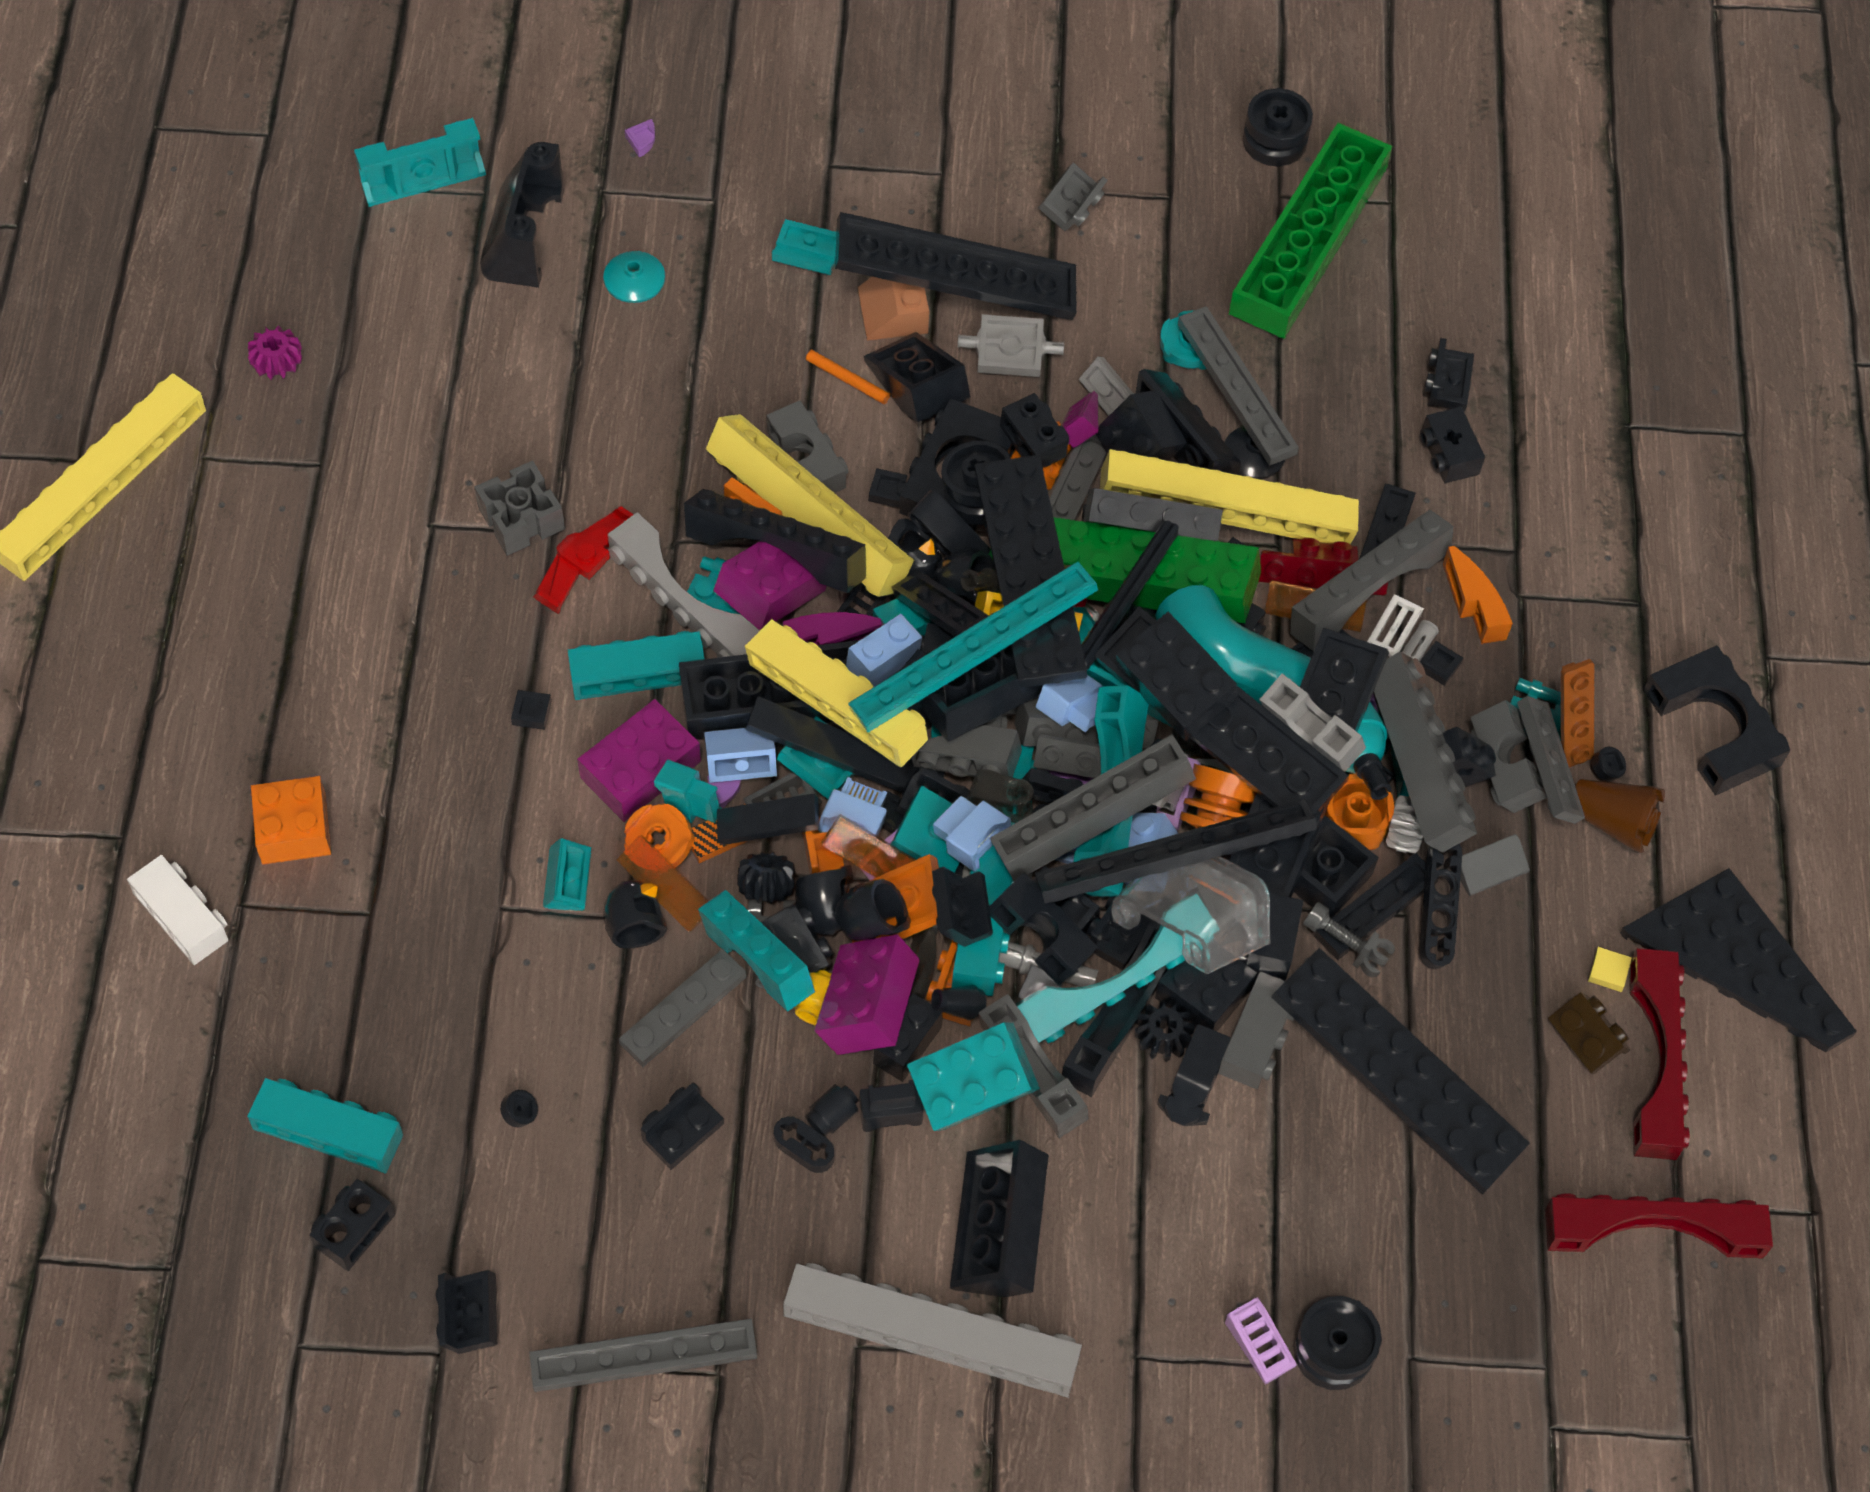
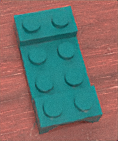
(421, 165)

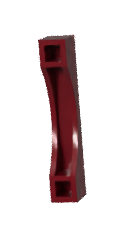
(1655, 986)
(1733, 1229)

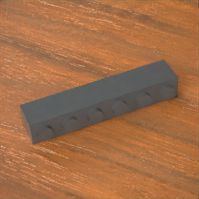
(1423, 753)
(1093, 807)

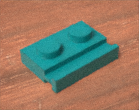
(806, 247)

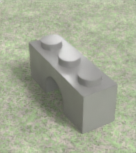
(1326, 734)

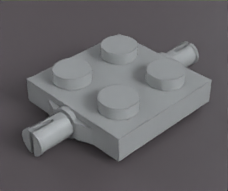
(1010, 345)

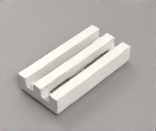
(1406, 606)

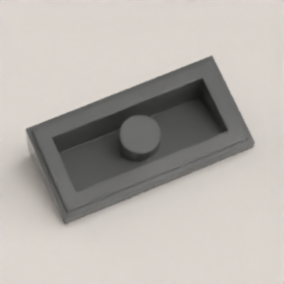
(1493, 864)

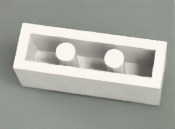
(179, 908)

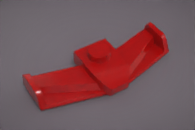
(578, 554)

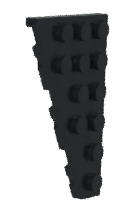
(1742, 953)

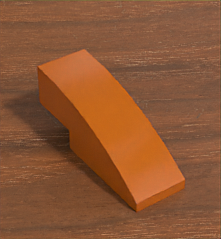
(1476, 597)

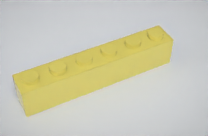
(829, 688)

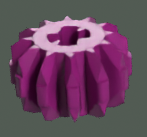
(274, 352)

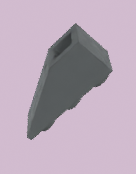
(976, 750)

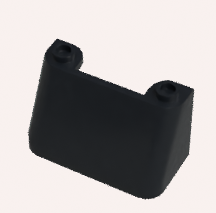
(510, 243)

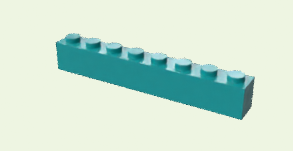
(979, 962)

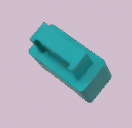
(686, 791)

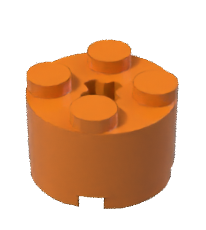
(1360, 814)

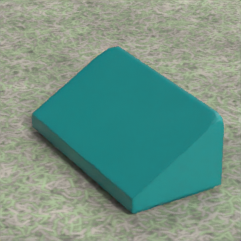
(567, 876)

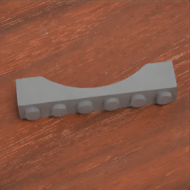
(638, 549)

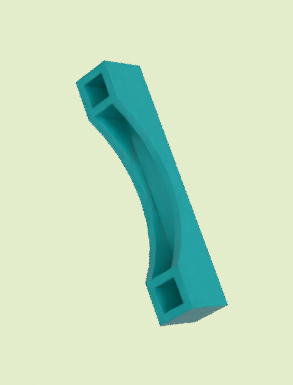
(1120, 730)
(1056, 1007)

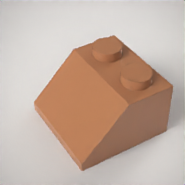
(892, 309)

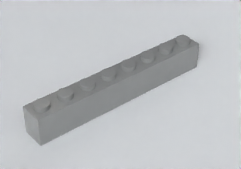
(932, 1329)

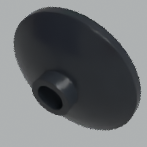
(1252, 461)

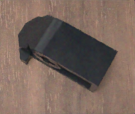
(1195, 1078)

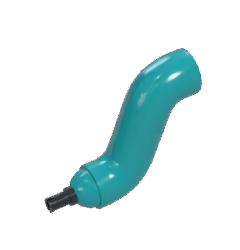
(1258, 662)

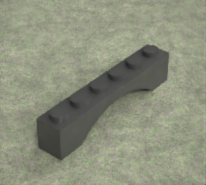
(1331, 605)

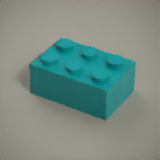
(973, 1076)

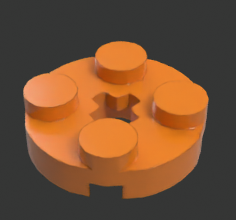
(658, 818)

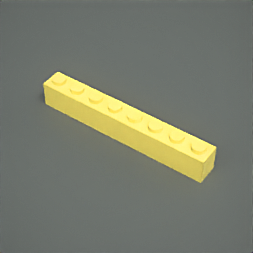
(99, 475)
(803, 497)
(1244, 500)

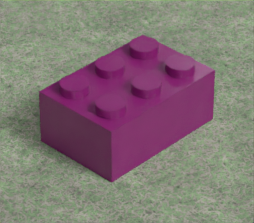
(765, 584)
(629, 759)
(867, 995)

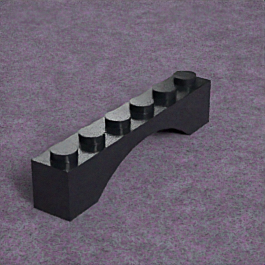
(827, 556)
(1110, 1029)

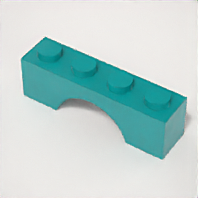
(776, 966)

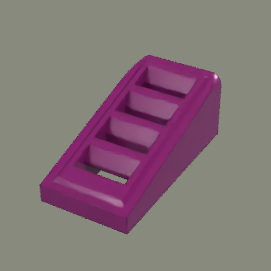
(1082, 419)

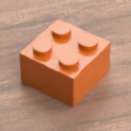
(290, 820)

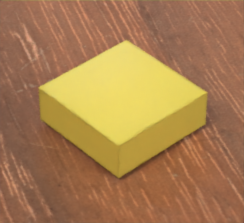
(1609, 969)

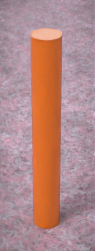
(847, 376)

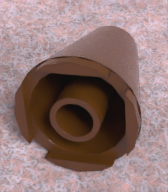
(1621, 810)

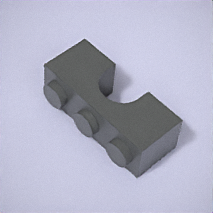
(797, 430)
(1516, 783)

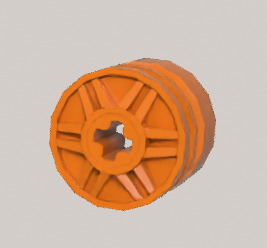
(1220, 797)

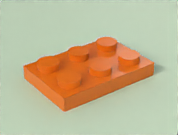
(915, 886)

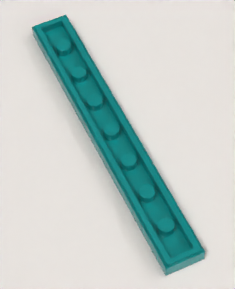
(973, 646)

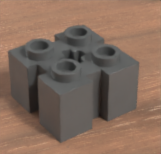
(519, 508)

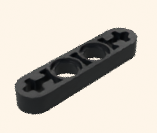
(1446, 903)

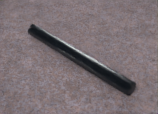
(1129, 590)

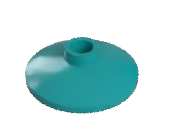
(637, 285)

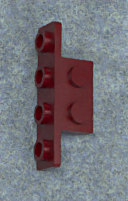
(1309, 563)

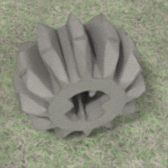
(1404, 830)

